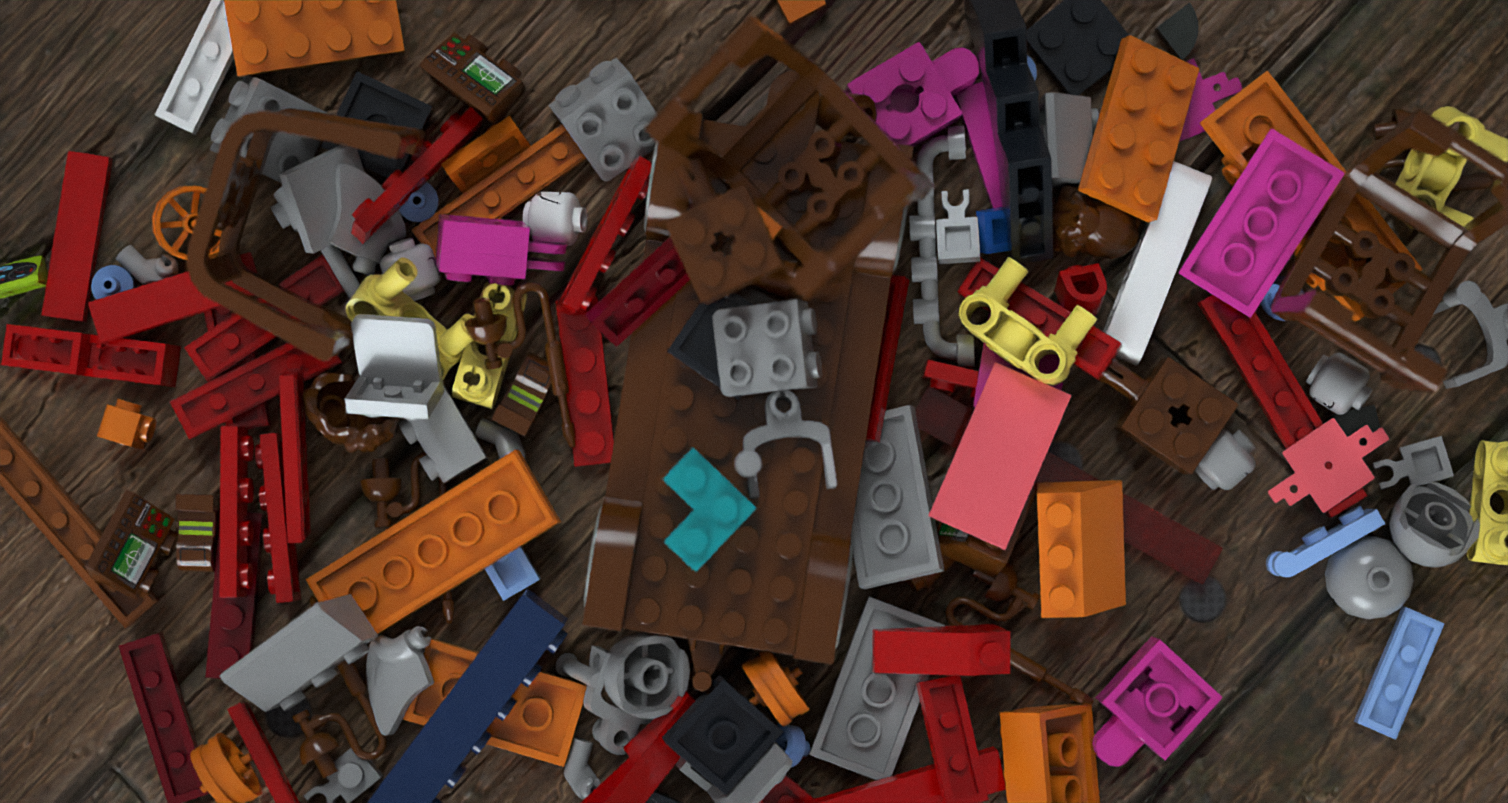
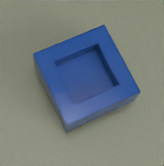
(992, 230)

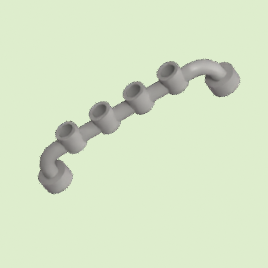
(925, 267)

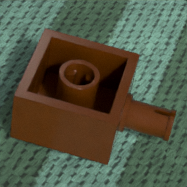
(710, 216)
(1147, 416)

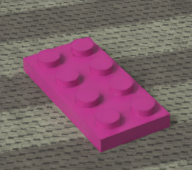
(1261, 222)

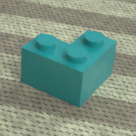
(716, 506)

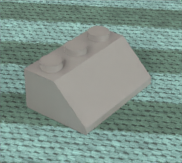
(302, 654)

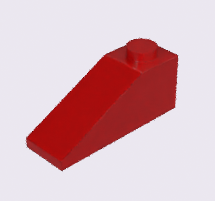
(942, 650)

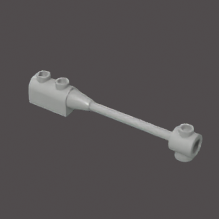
(445, 436)

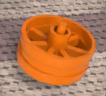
(186, 221)
(775, 687)
(225, 771)

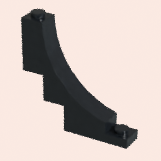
(1014, 116)

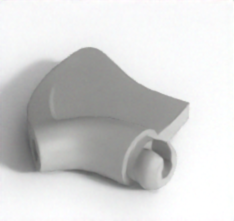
(352, 189)
(396, 675)

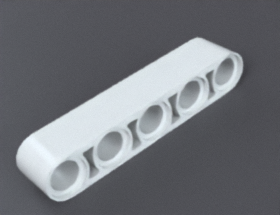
(1156, 262)

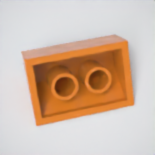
(1081, 547)
(1049, 754)

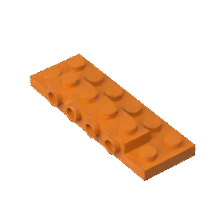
(1238, 132)

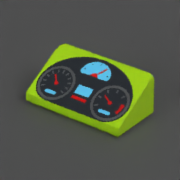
(23, 276)

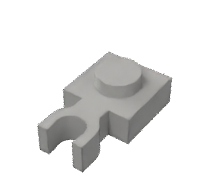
(957, 235)
(1420, 462)
(350, 780)

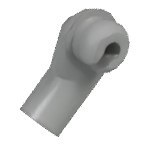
(147, 270)
(503, 437)
(577, 770)

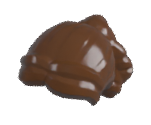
(1091, 226)
(327, 411)

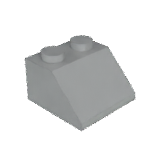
(1068, 131)

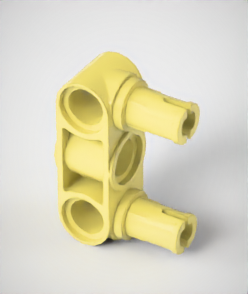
(1435, 177)
(385, 297)
(1014, 336)
(473, 380)
(1490, 476)

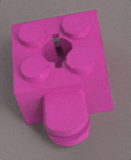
(916, 93)
(490, 249)
(1153, 703)

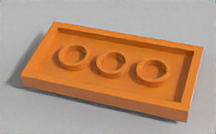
(310, 33)
(1138, 129)
(538, 724)

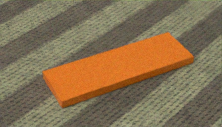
(441, 543)

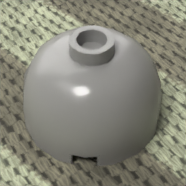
(1433, 525)
(1369, 578)
(639, 673)

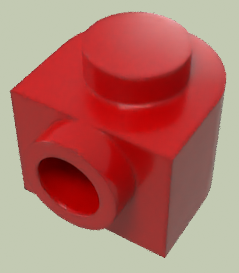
(1081, 287)

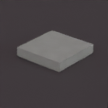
(313, 194)

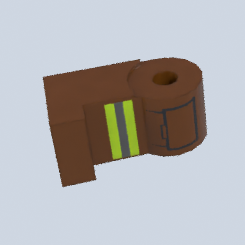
(525, 396)
(197, 531)

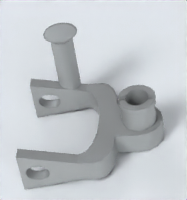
(1492, 322)
(783, 426)
(615, 725)

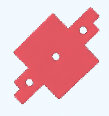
(1328, 485)

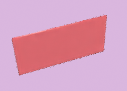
(1000, 456)

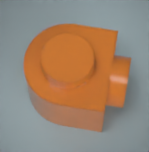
(126, 424)

